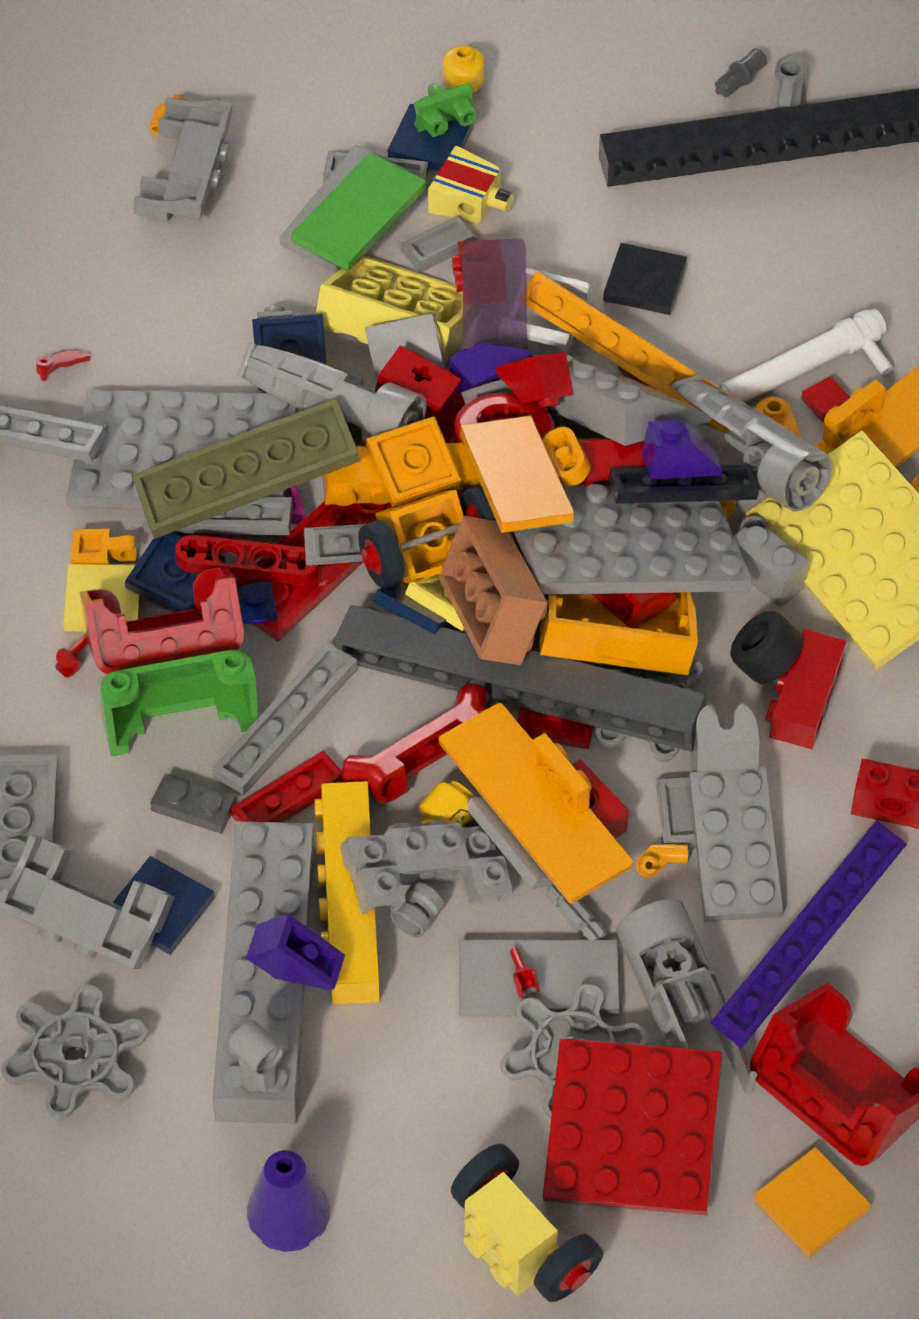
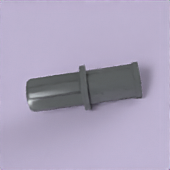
(740, 72)

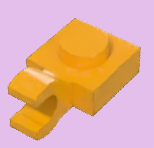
(98, 546)

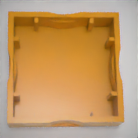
(589, 632)

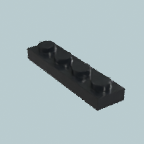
(635, 486)

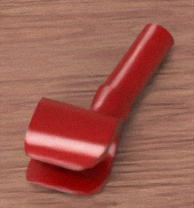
(67, 660)
(524, 976)

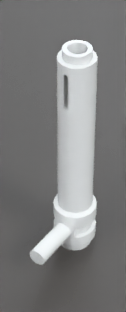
(844, 338)

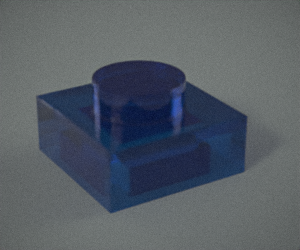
(256, 602)

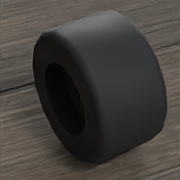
(766, 647)

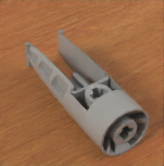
(311, 382)
(782, 462)
(664, 937)

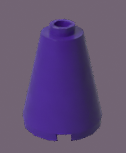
(287, 1204)

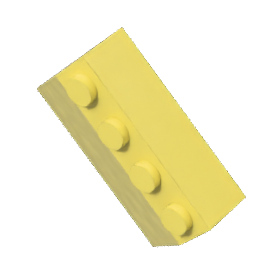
(385, 293)

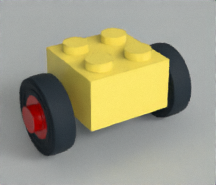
(514, 1234)

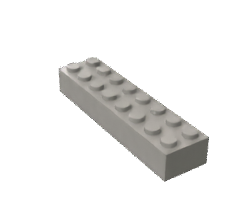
(267, 881)

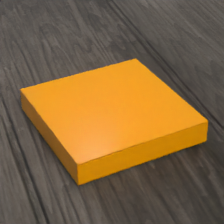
(413, 461)
(812, 1202)

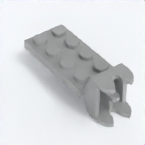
(733, 820)

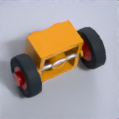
(416, 536)

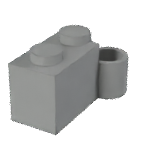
(772, 563)

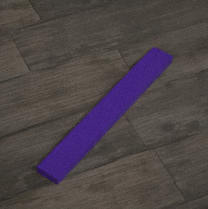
(808, 934)

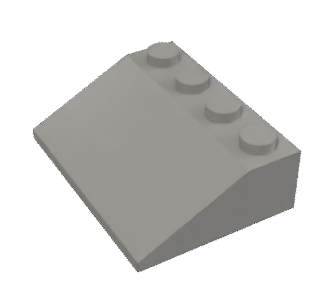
(618, 404)

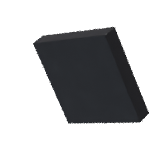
(645, 278)

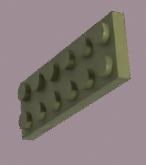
(245, 468)

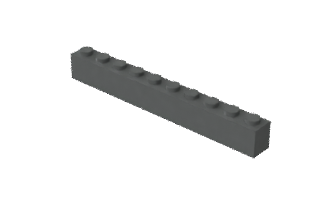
(539, 684)

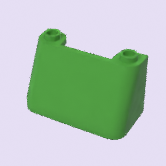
(174, 687)

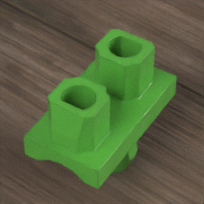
(442, 106)

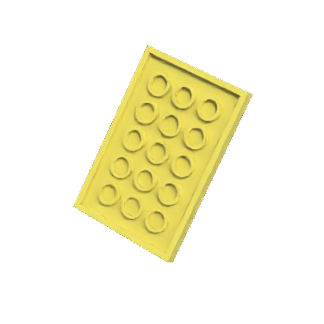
(860, 549)

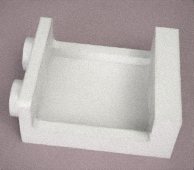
(544, 335)

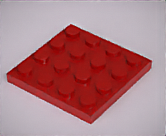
(633, 1127)

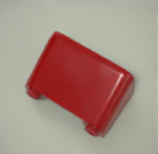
(834, 1078)

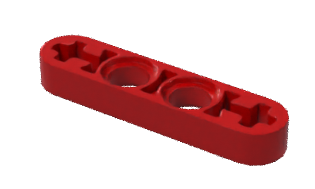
(247, 552)

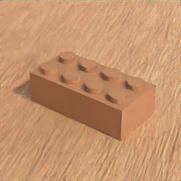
(492, 591)

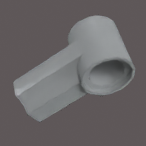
(788, 82)
(257, 1056)

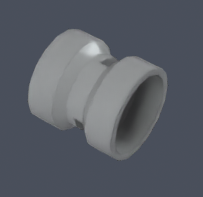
(420, 905)

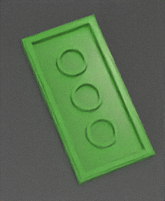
(358, 211)

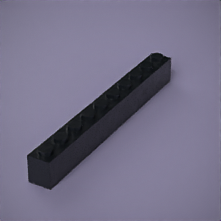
(759, 137)

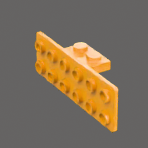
(884, 416)
(538, 800)

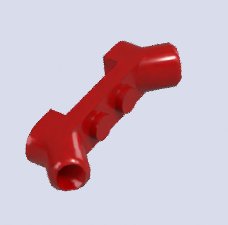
(392, 767)

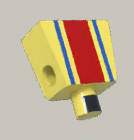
(467, 188)

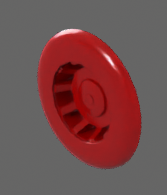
(501, 407)

